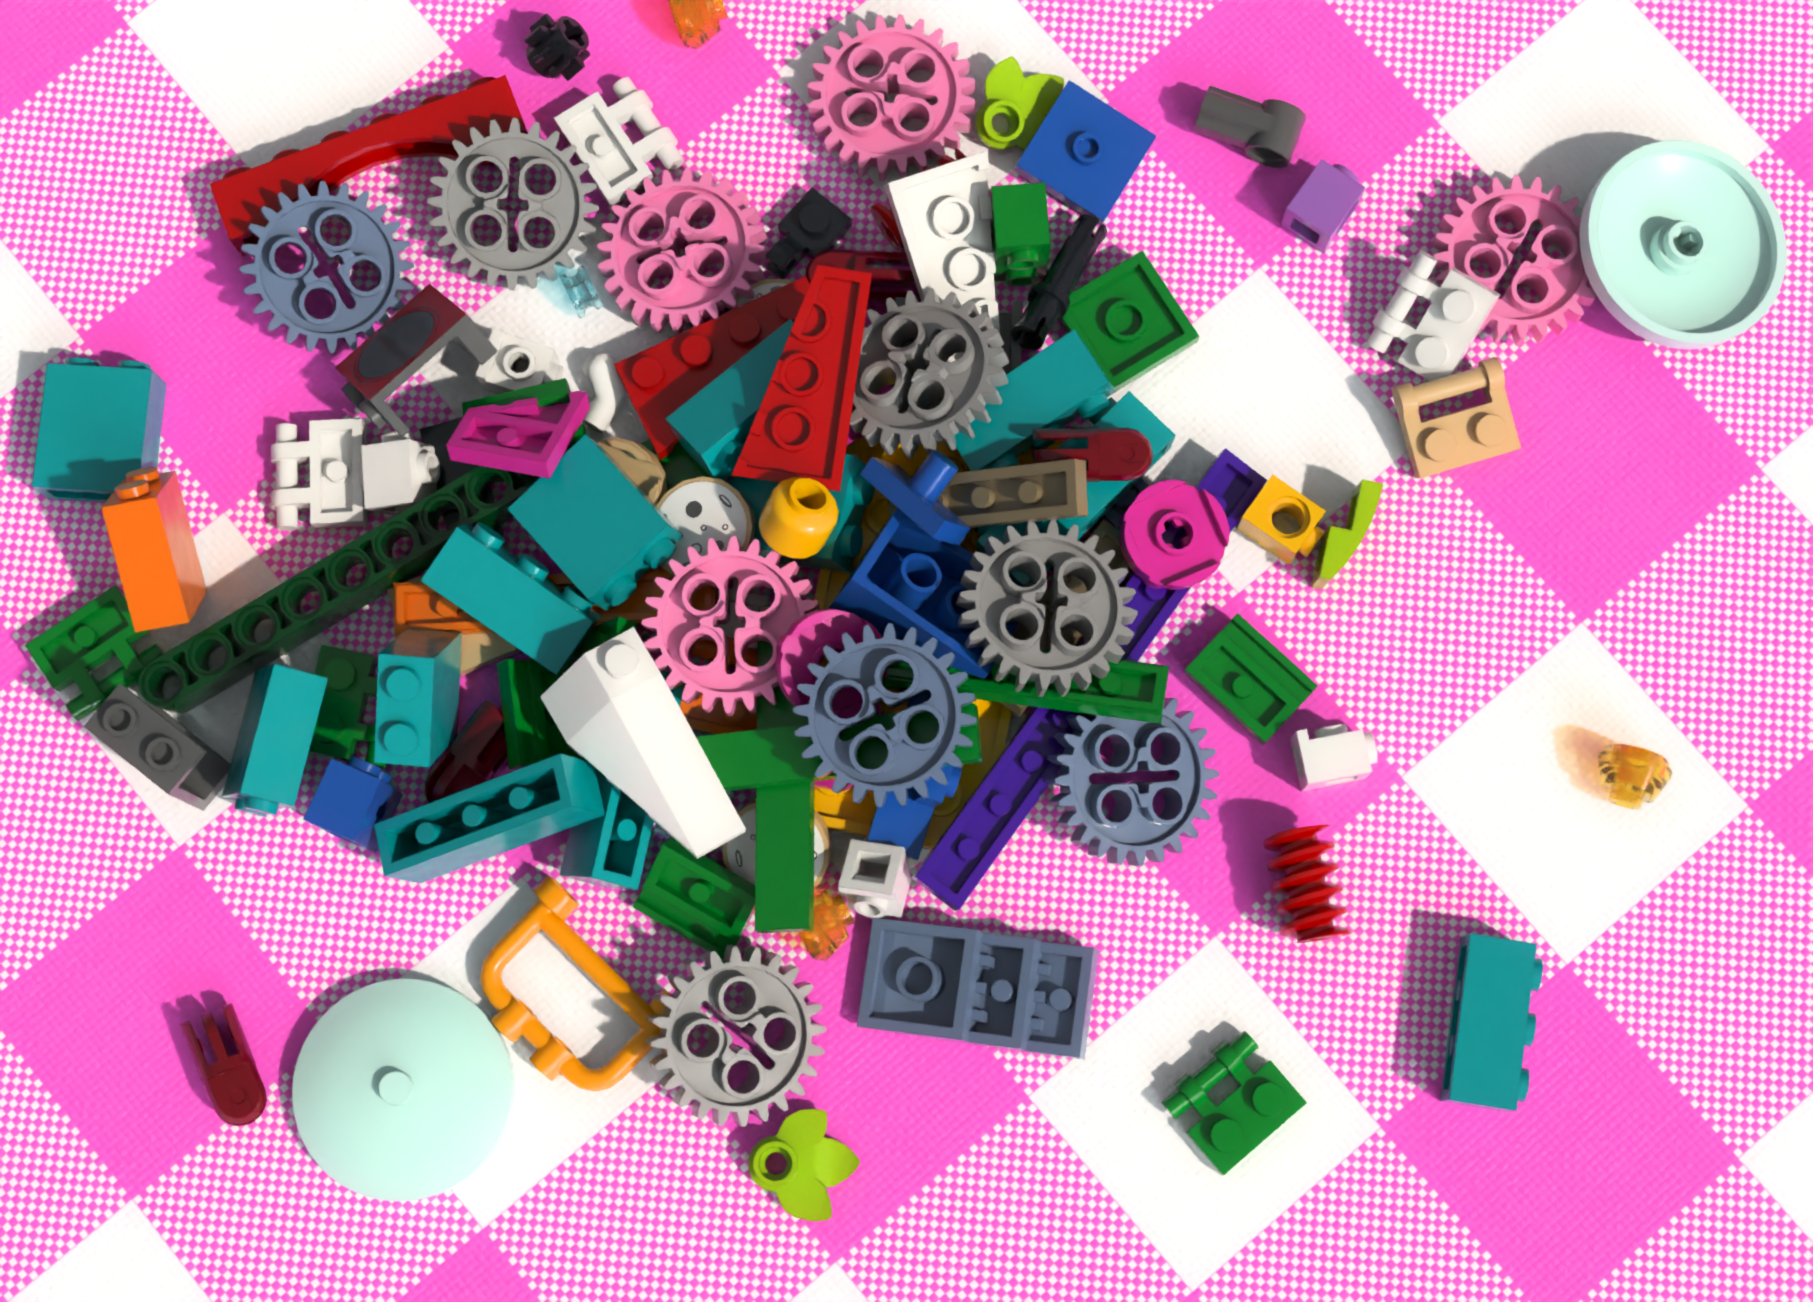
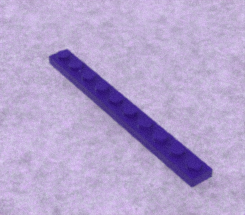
(1021, 769)

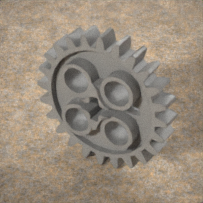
(464, 202)
(924, 373)
(1094, 614)
(705, 1072)

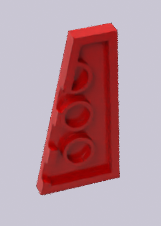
(681, 366)
(812, 389)

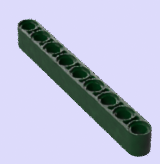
(329, 579)

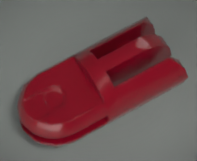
(862, 262)
(1110, 454)
(471, 756)
(232, 1080)

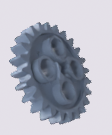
(285, 292)
(862, 669)
(1134, 826)

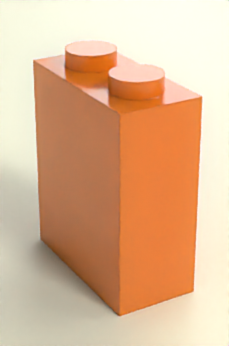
(154, 549)

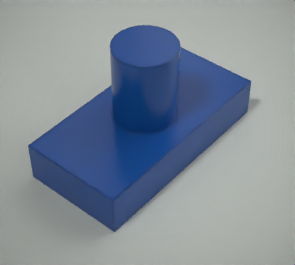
(919, 494)

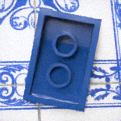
(914, 584)

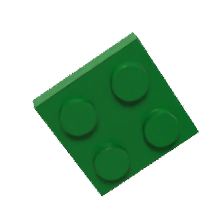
(1129, 320)

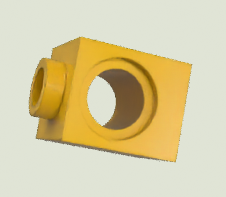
(1279, 498)

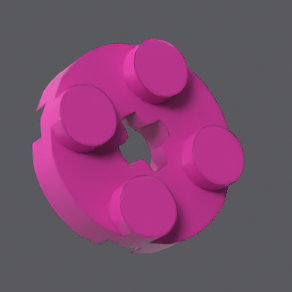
(1184, 506)
(804, 645)

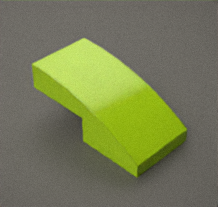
(1339, 543)

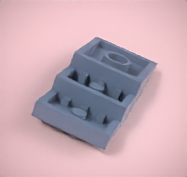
(978, 988)

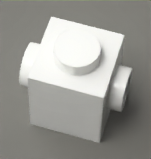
(397, 473)

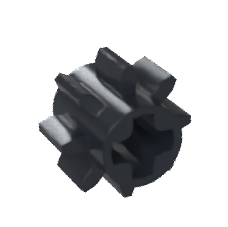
(557, 47)

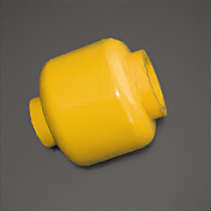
(798, 517)

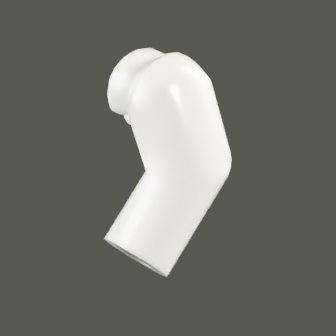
(607, 389)

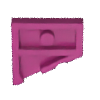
(518, 435)

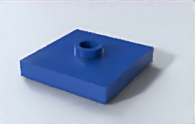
(1085, 152)

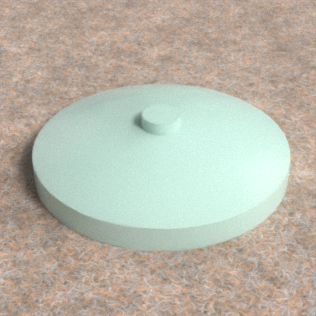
(1683, 244)
(403, 1090)

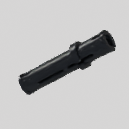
(1051, 296)

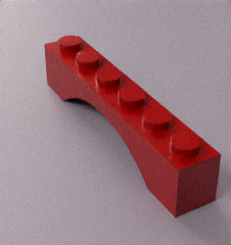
(345, 154)

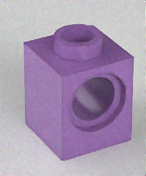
(1323, 205)

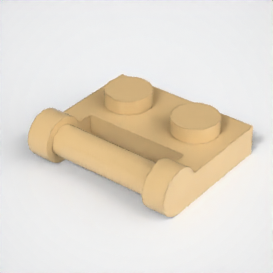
(1460, 435)

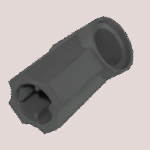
(1263, 129)

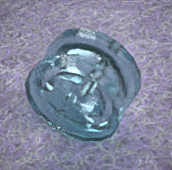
(581, 291)

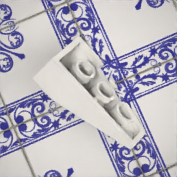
(632, 731)

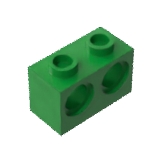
(1020, 233)

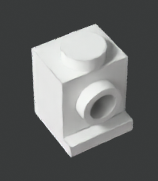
(498, 373)
(1332, 756)
(875, 891)

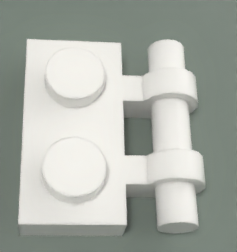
(606, 147)
(1446, 328)
(334, 460)

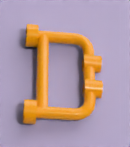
(517, 1018)

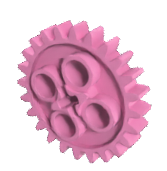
(897, 54)
(675, 209)
(1475, 237)
(682, 626)

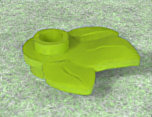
(1019, 100)
(811, 1165)

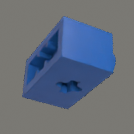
(352, 801)

